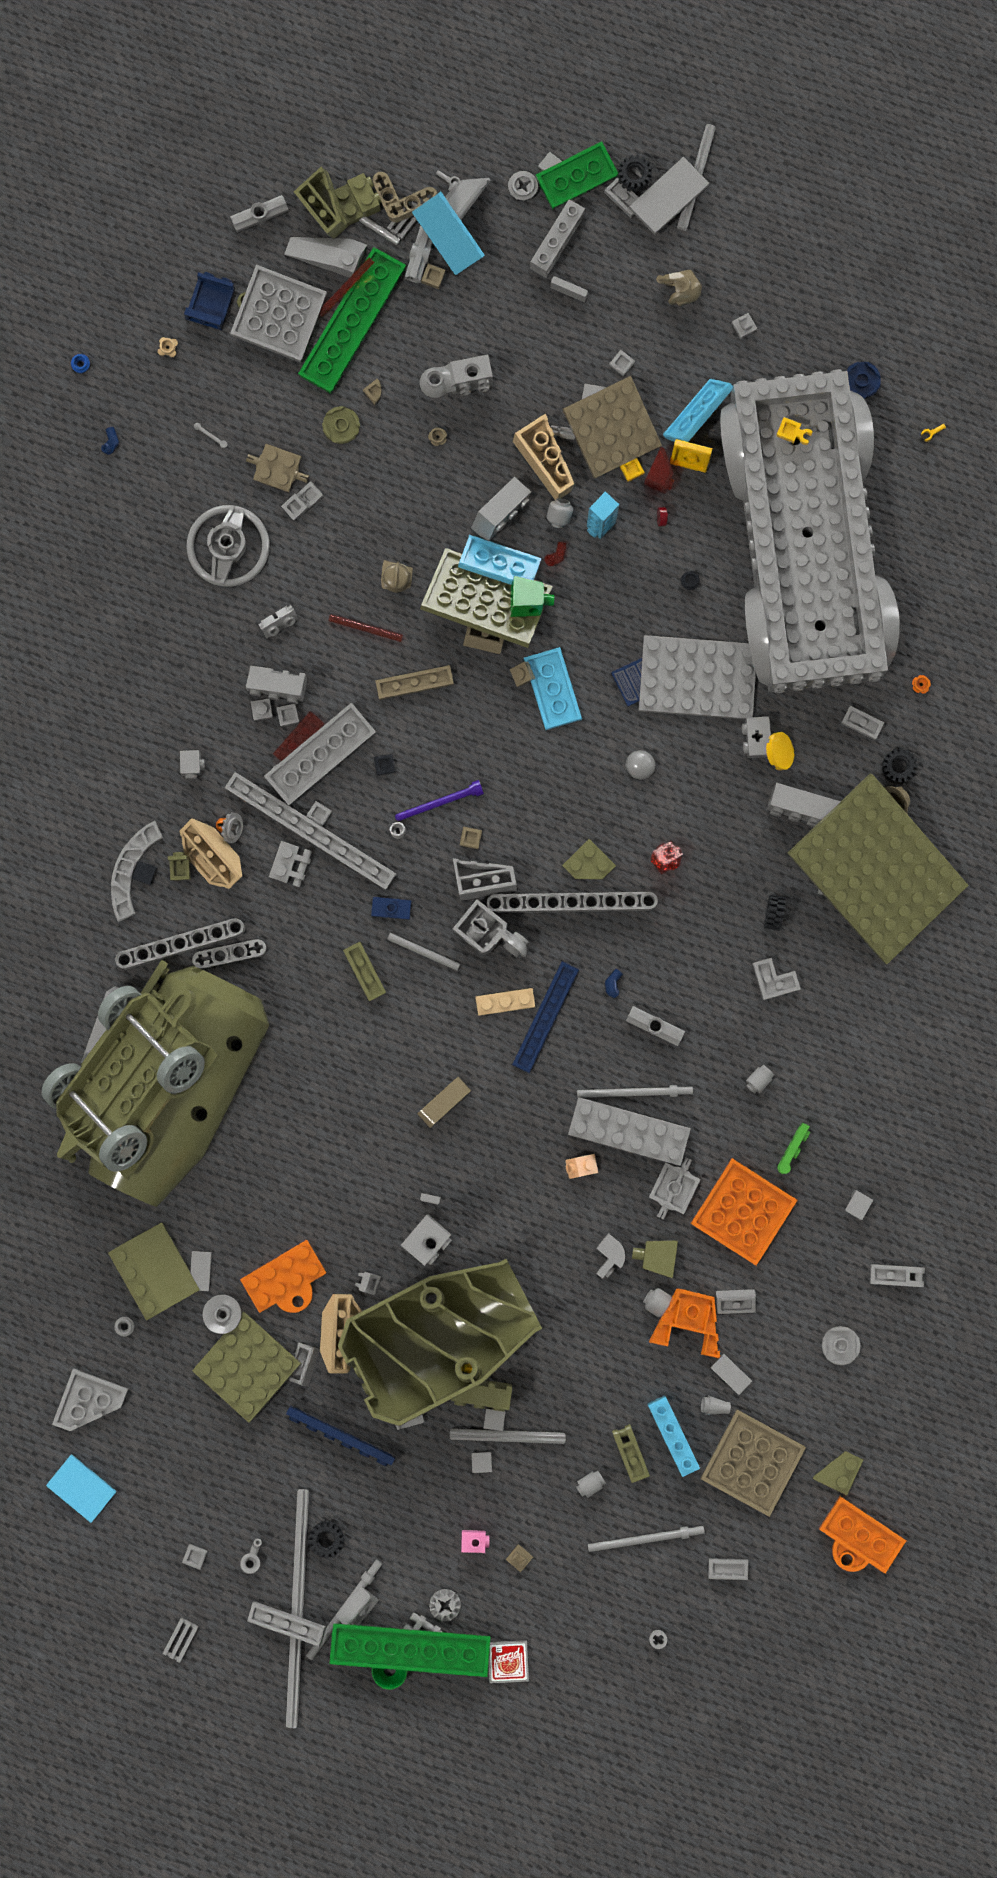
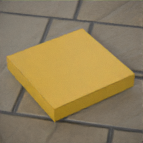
(690, 455)

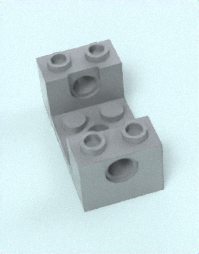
(416, 1241)

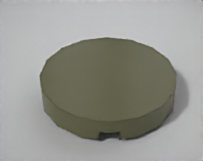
(343, 430)

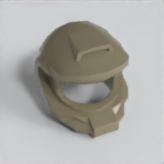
(686, 285)

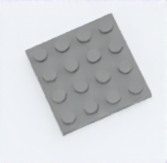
(278, 313)

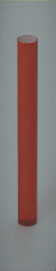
(346, 286)
(366, 628)

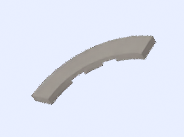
(125, 867)

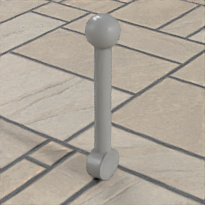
(197, 426)

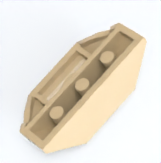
(210, 854)
(333, 1321)

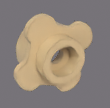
(164, 342)

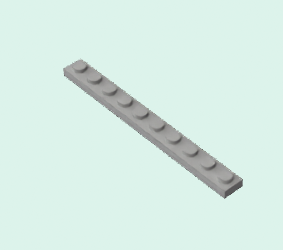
(310, 831)

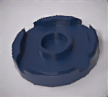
(858, 382)

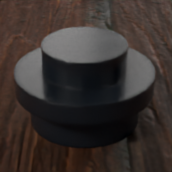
(690, 580)

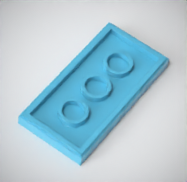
(448, 233)
(698, 410)
(497, 561)
(553, 689)

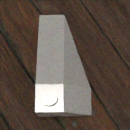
(335, 255)

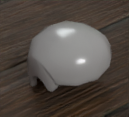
(640, 764)

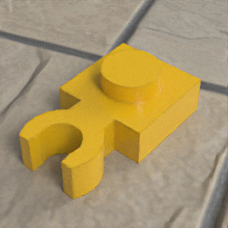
(790, 430)

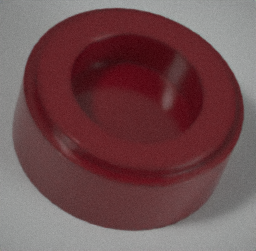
(662, 516)

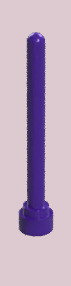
(474, 789)

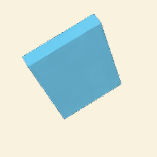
(81, 1488)

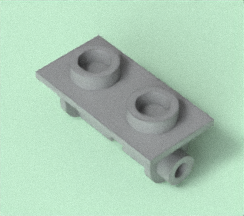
(271, 626)

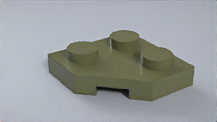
(589, 863)

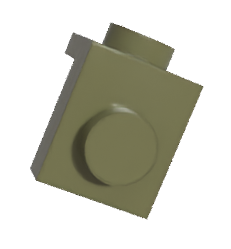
(179, 866)

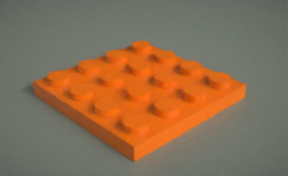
(743, 1211)

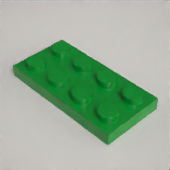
(577, 175)

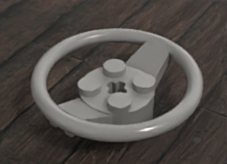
(223, 555)

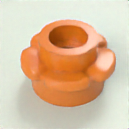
(916, 684)

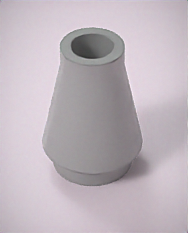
(712, 1405)

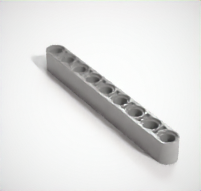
(580, 898)

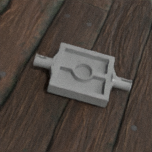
(674, 1188)

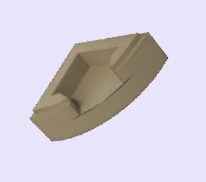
(373, 391)

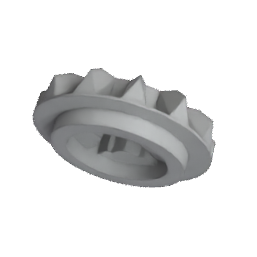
(524, 177)
(232, 827)
(444, 1595)

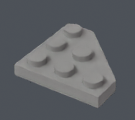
(87, 1400)

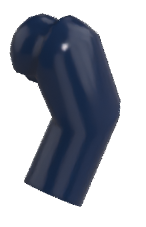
(112, 443)
(611, 985)

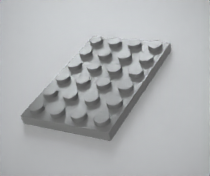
(697, 677)

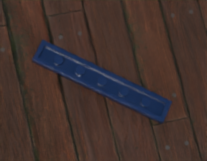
(545, 1017)

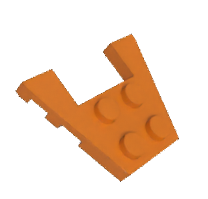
(692, 1313)

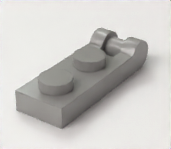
(896, 1275)

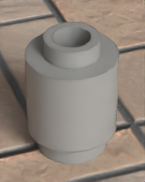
(759, 1079)
(590, 1484)

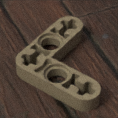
(395, 203)

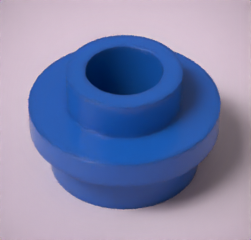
(80, 357)

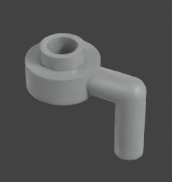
(252, 1556)

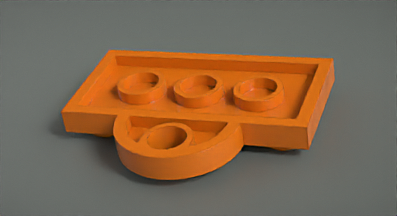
(284, 1279)
(860, 1537)

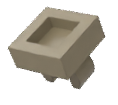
(519, 1558)

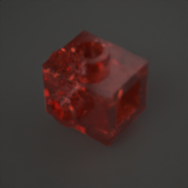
(666, 857)

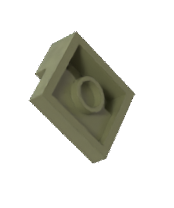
(358, 199)

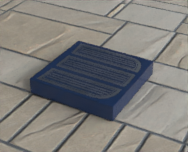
(629, 681)

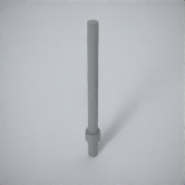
(672, 1090)
(683, 1533)
(367, 1578)

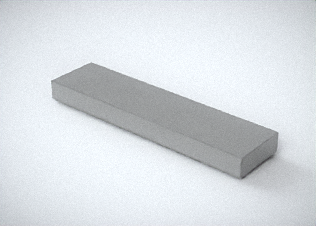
(286, 1624)

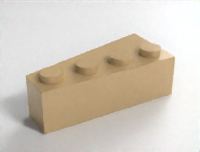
(544, 456)

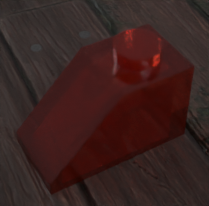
(660, 473)

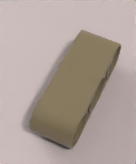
(444, 1102)

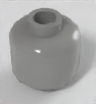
(559, 512)
(657, 1302)

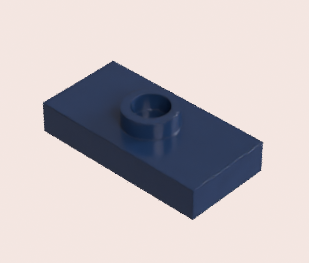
(391, 908)

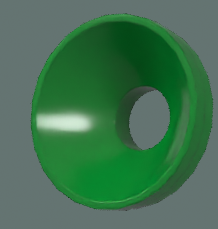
(388, 1682)

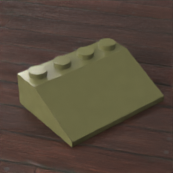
(154, 1271)

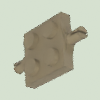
(277, 468)

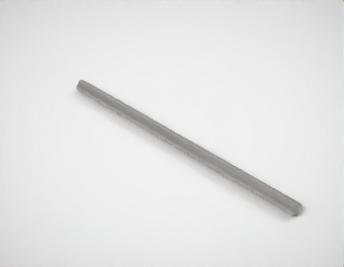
(297, 1606)

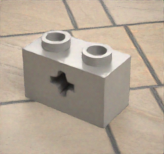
(757, 725)

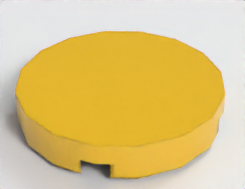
(780, 751)

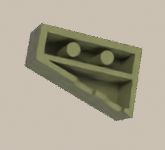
(322, 202)
(487, 1394)

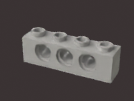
(557, 238)

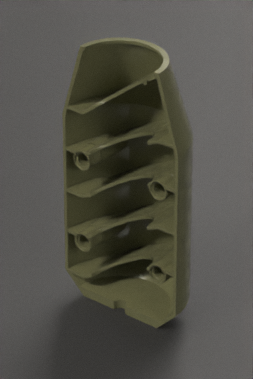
(180, 1138)

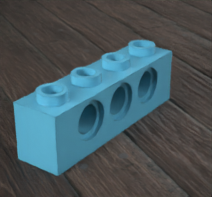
(602, 516)
(673, 1436)

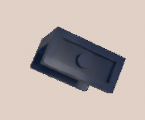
(210, 301)

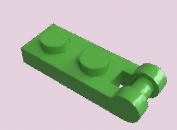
(793, 1149)

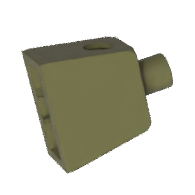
(657, 1256)

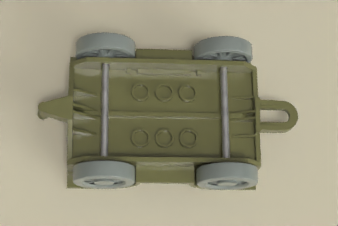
(127, 1078)

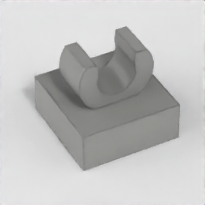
(744, 325)
(369, 1283)

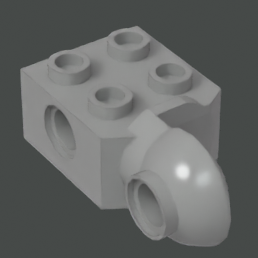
(457, 377)
(485, 930)

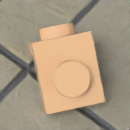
(581, 1166)

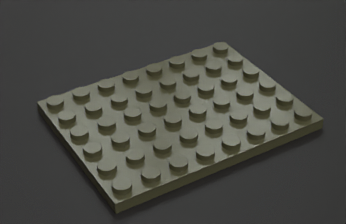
(878, 868)

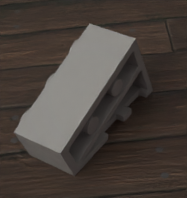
(500, 509)
(276, 684)
(483, 880)

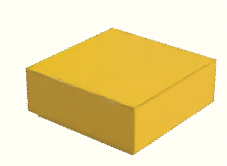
(632, 469)

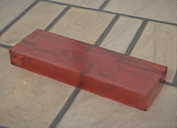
(299, 735)

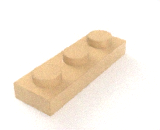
(505, 1001)

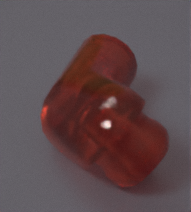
(558, 556)

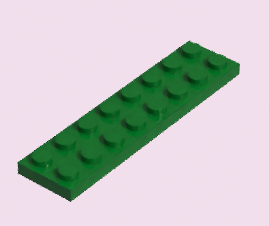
(351, 322)
(410, 1650)

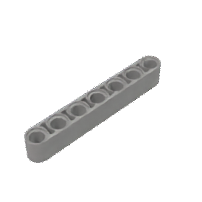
(170, 943)

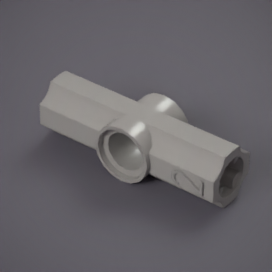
(248, 218)
(419, 257)
(667, 1031)

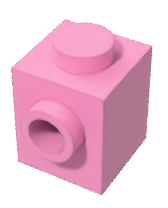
(474, 1541)

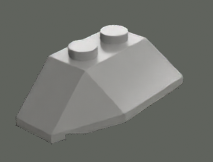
(464, 193)

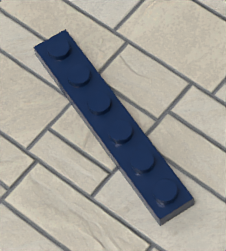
(347, 1440)

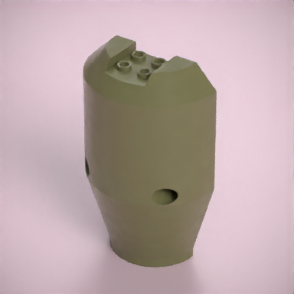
(418, 1350)

